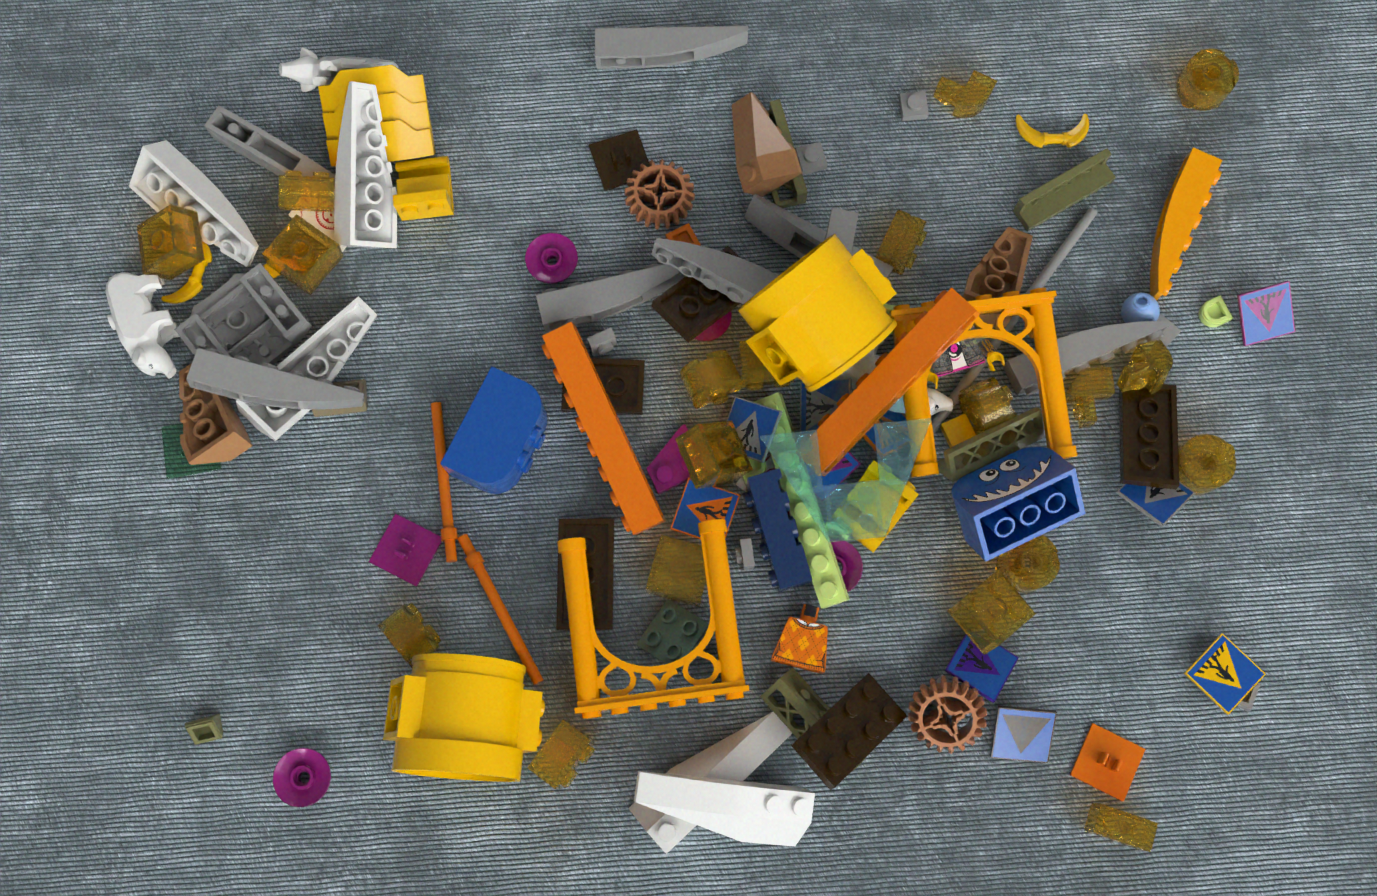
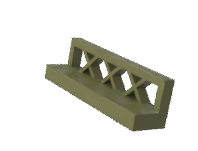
(797, 184)
(1064, 191)
(992, 444)
(799, 699)

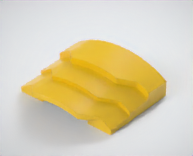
(402, 108)

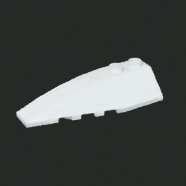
(169, 178)
(362, 178)
(316, 358)
(727, 759)
(730, 807)

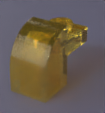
(967, 99)
(1147, 367)
(1087, 388)

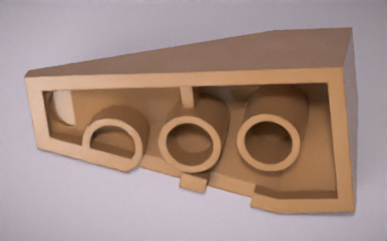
(761, 151)
(1000, 270)
(209, 426)

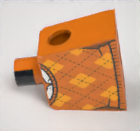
(803, 642)

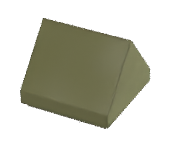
(205, 729)

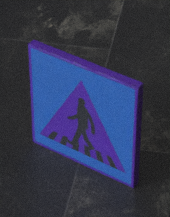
(982, 671)

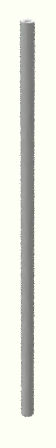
(1040, 281)

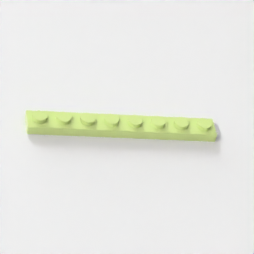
(818, 551)

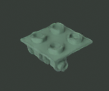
(672, 633)

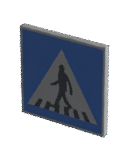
(821, 401)
(751, 422)
(1155, 502)

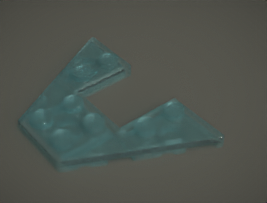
(851, 508)

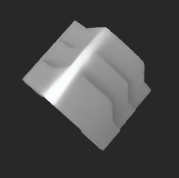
(246, 319)

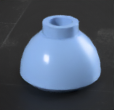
(1140, 308)

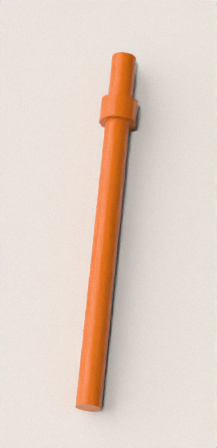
(449, 532)
(475, 561)

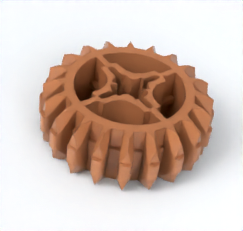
(669, 194)
(927, 725)

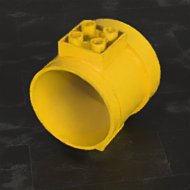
(820, 315)
(463, 718)

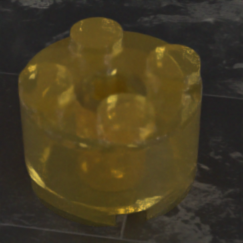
(1207, 80)
(711, 379)
(986, 404)
(1206, 463)
(1043, 564)
(408, 634)

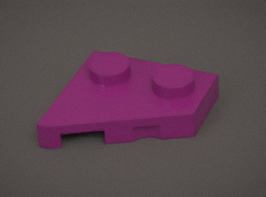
(669, 466)

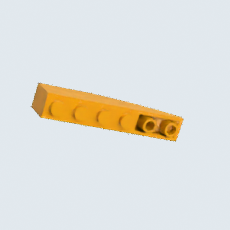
(1180, 216)

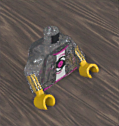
(964, 356)

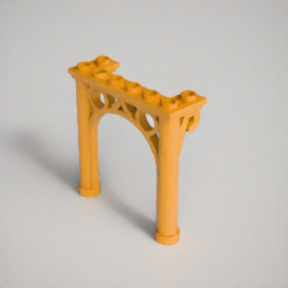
(1040, 325)
(585, 639)

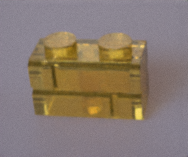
(306, 192)
(901, 240)
(1121, 827)

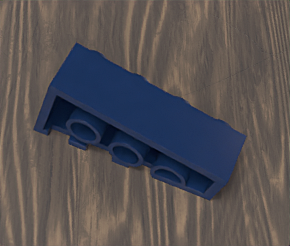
(777, 531)

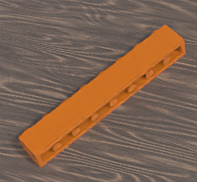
(893, 376)
(603, 429)

